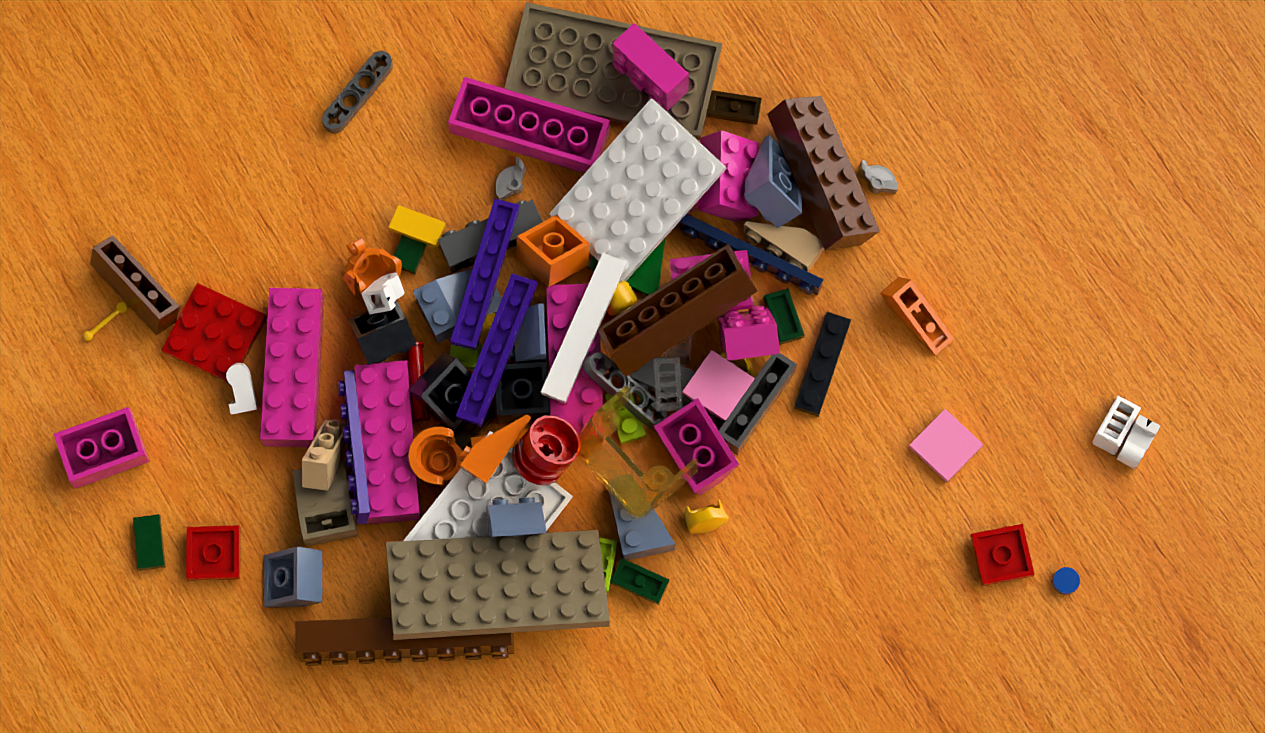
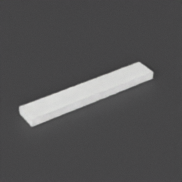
(583, 328)

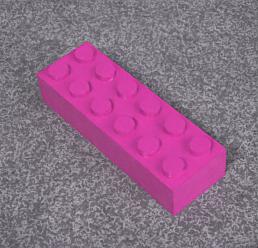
(528, 125)
(292, 367)
(586, 394)
(386, 440)

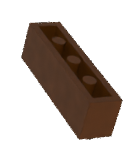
(134, 285)

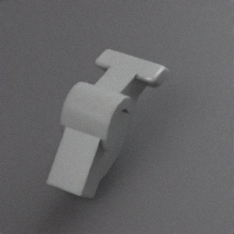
(878, 177)
(510, 180)

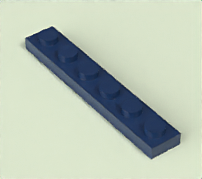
(759, 259)

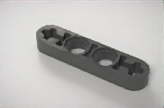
(361, 94)
(646, 398)

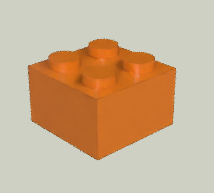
(552, 250)

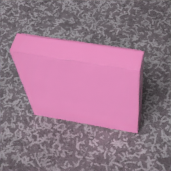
(718, 385)
(946, 445)

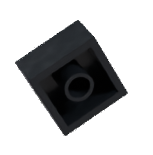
(382, 334)
(442, 389)
(520, 392)

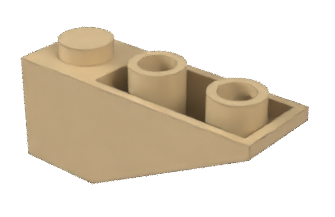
(790, 243)
(323, 456)

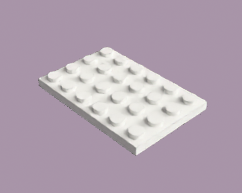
(639, 188)
(462, 504)

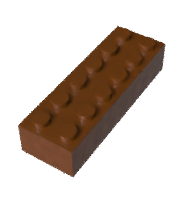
(823, 172)
(677, 310)

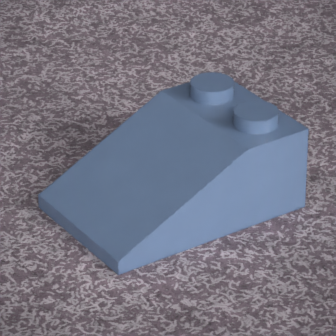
(772, 185)
(442, 301)

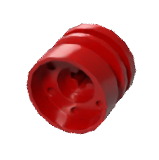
(546, 450)

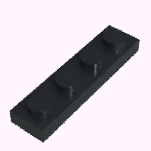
(822, 364)

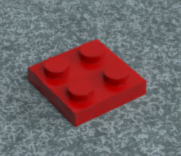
(213, 553)
(1002, 555)

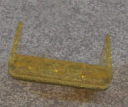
(616, 471)

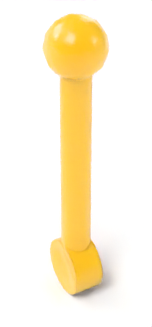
(120, 308)

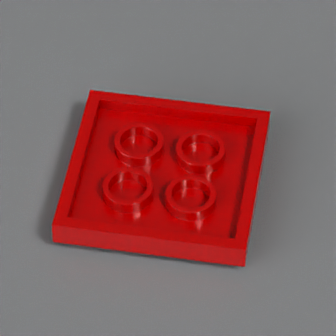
(213, 332)

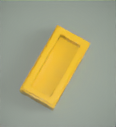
(417, 226)

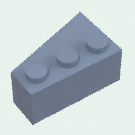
(640, 535)

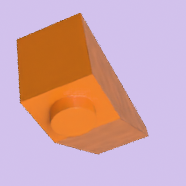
(917, 314)
(487, 454)

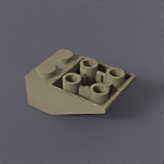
(325, 514)

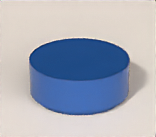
(1066, 581)

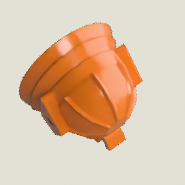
(367, 266)
(435, 455)

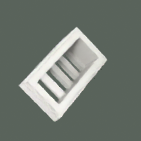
(1108, 439)

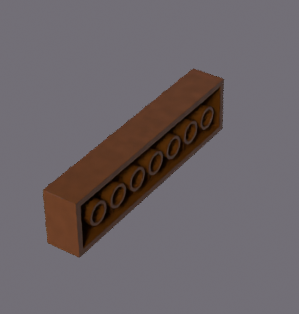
(373, 640)

